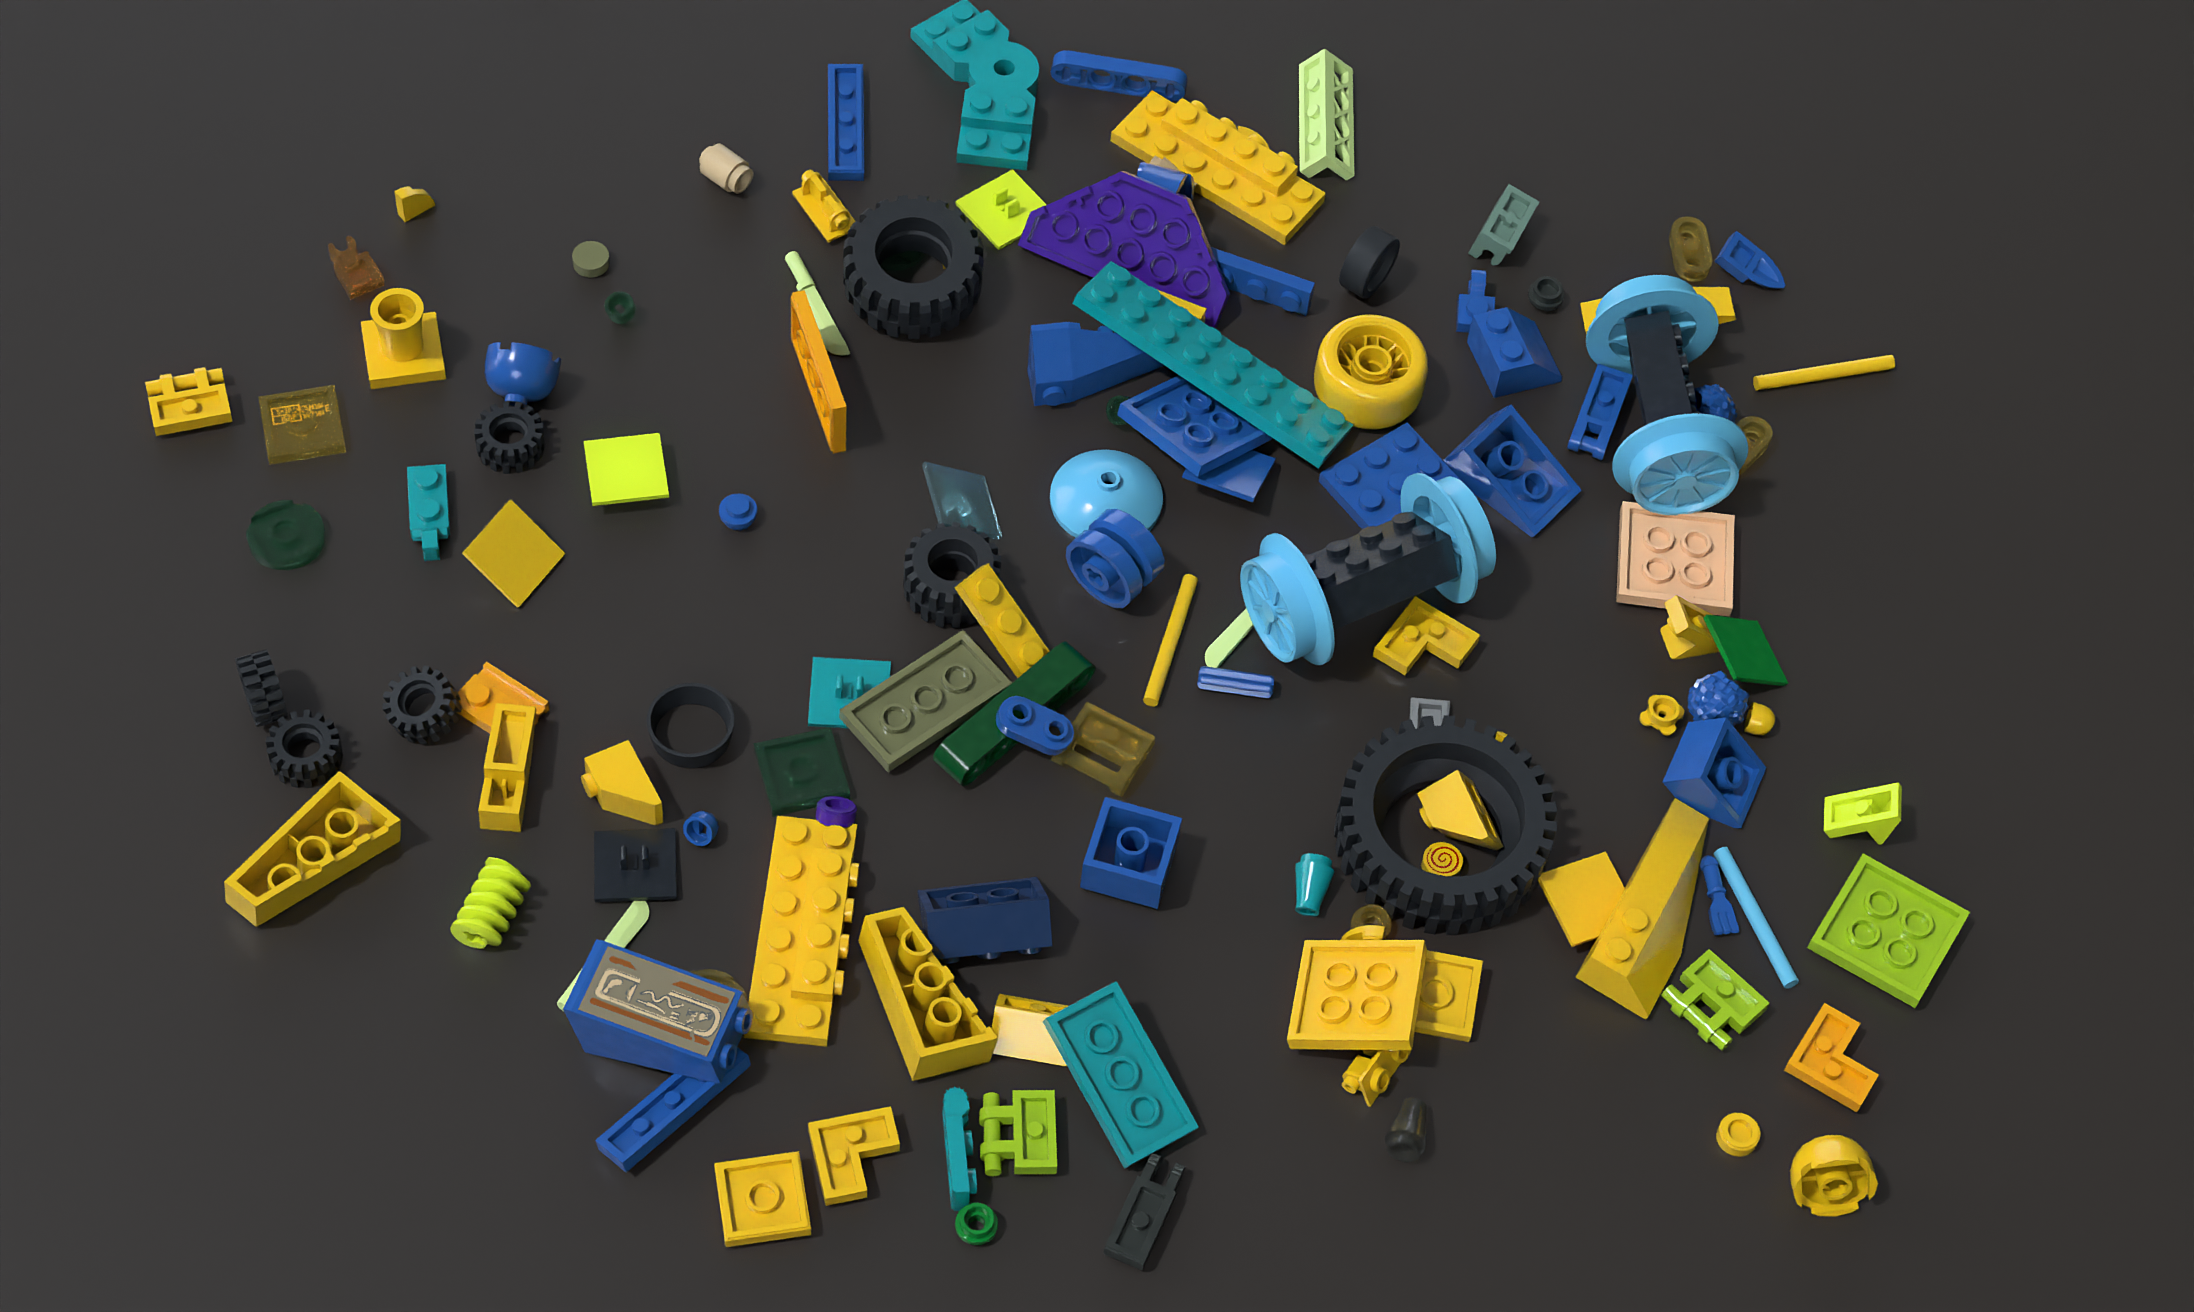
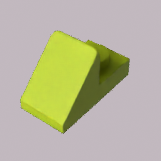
(1864, 810)

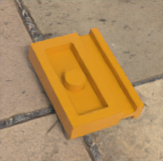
(494, 687)

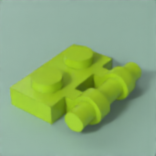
(1723, 992)
(1033, 1132)

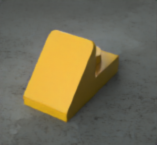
(1686, 630)

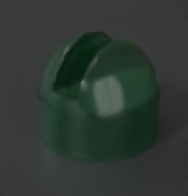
(625, 301)
(1113, 407)

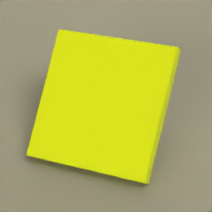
(1001, 208)
(626, 469)

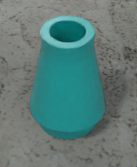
(1312, 882)

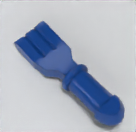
(1721, 910)

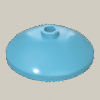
(1082, 496)

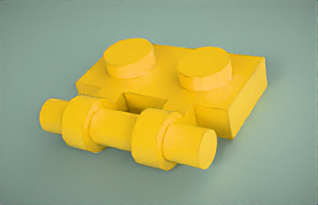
(188, 408)

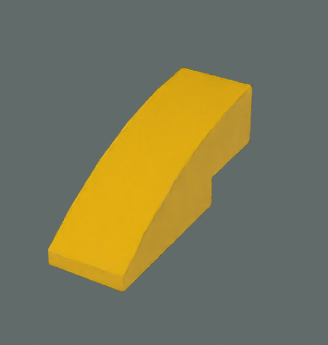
(507, 767)

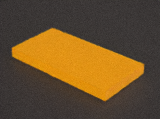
(818, 372)

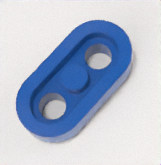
(1035, 726)

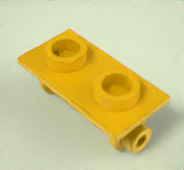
(823, 206)
(1373, 1074)

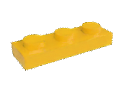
(1002, 619)

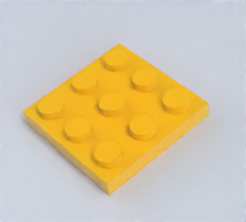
(1357, 995)

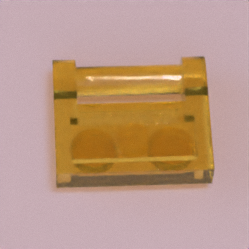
(1111, 739)

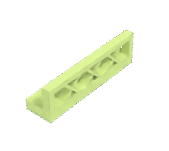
(1320, 112)

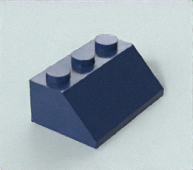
(986, 919)

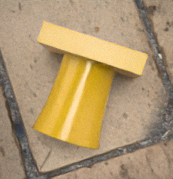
(401, 341)

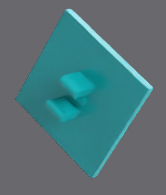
(838, 683)

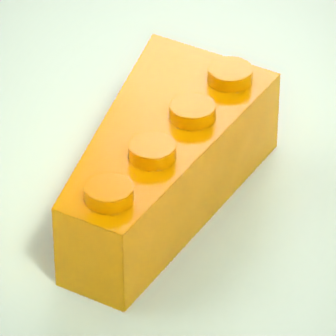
(313, 848)

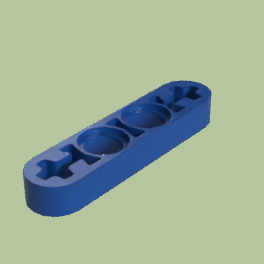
(1119, 72)

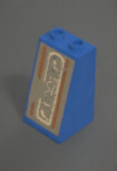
(656, 1014)

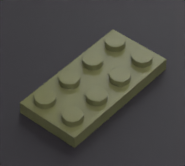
(924, 700)

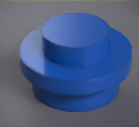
(738, 511)

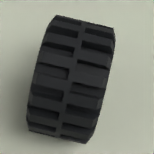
(943, 550)

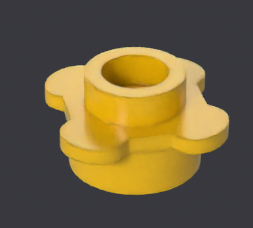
(1662, 705)

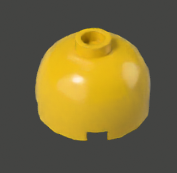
(1832, 1175)

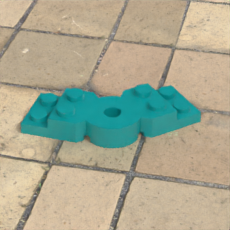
(1000, 78)

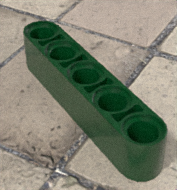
(980, 742)

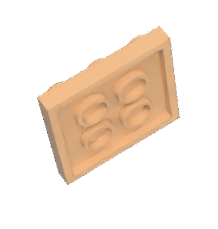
(1675, 557)

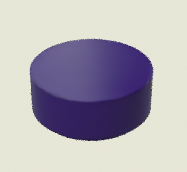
(836, 811)

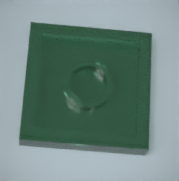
(800, 770)

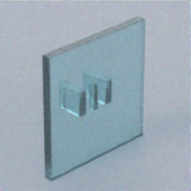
(961, 499)

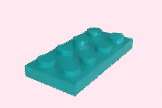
(1120, 1074)

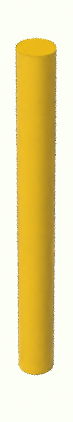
(1823, 372)
(1170, 640)

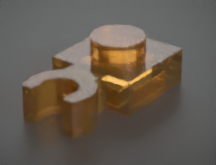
(355, 271)

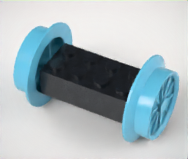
(1679, 456)
(1434, 542)

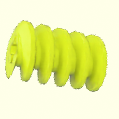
(490, 904)

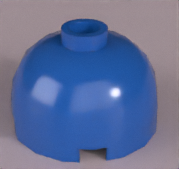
(521, 372)

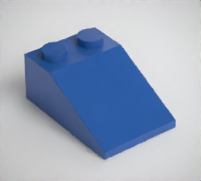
(1513, 471)

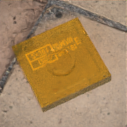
(301, 424)

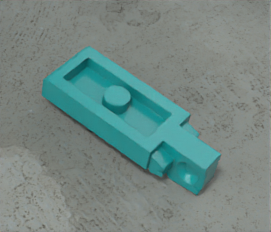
(428, 507)

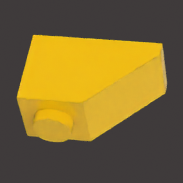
(622, 784)
(1458, 811)

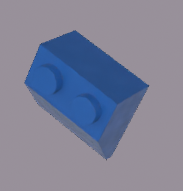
(1511, 352)
(1715, 771)

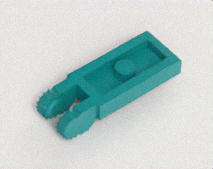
(958, 1146)

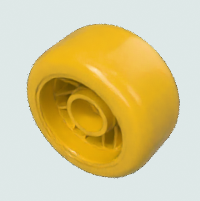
(1371, 371)

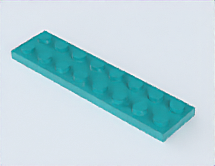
(1213, 363)

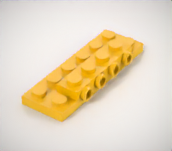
(1225, 163)
(803, 931)

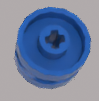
(1115, 558)

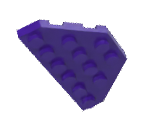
(1137, 228)

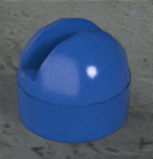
(694, 825)

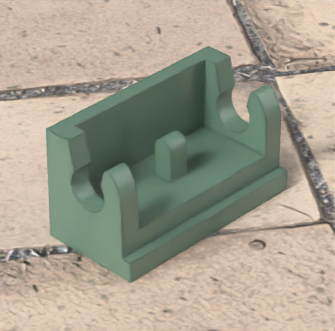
(1504, 224)

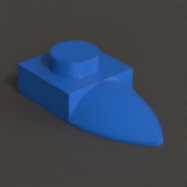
(1749, 262)

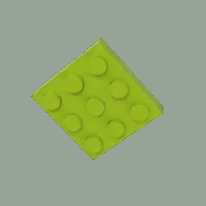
(1888, 930)

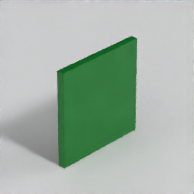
(1745, 650)

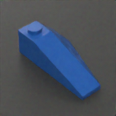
(1078, 362)

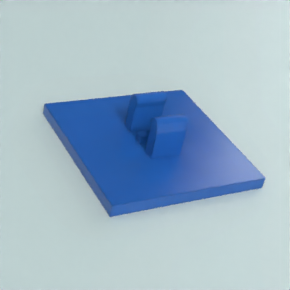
(1238, 477)

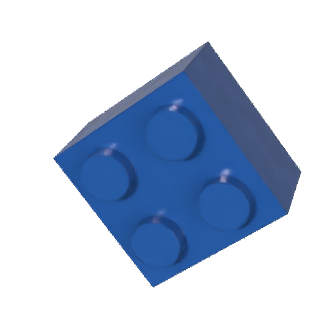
(1130, 852)

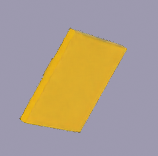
(513, 553)
(1583, 896)

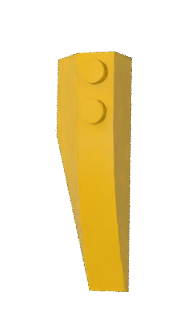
(1651, 918)

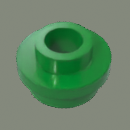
(976, 1212)

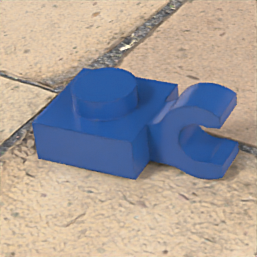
(1473, 302)

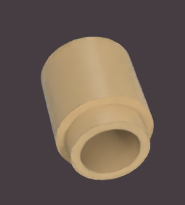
(725, 168)

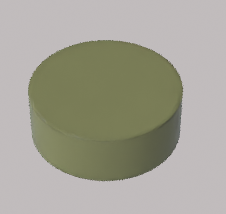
(590, 259)

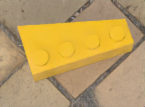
(924, 1006)

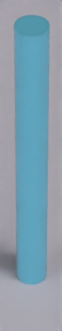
(1756, 918)

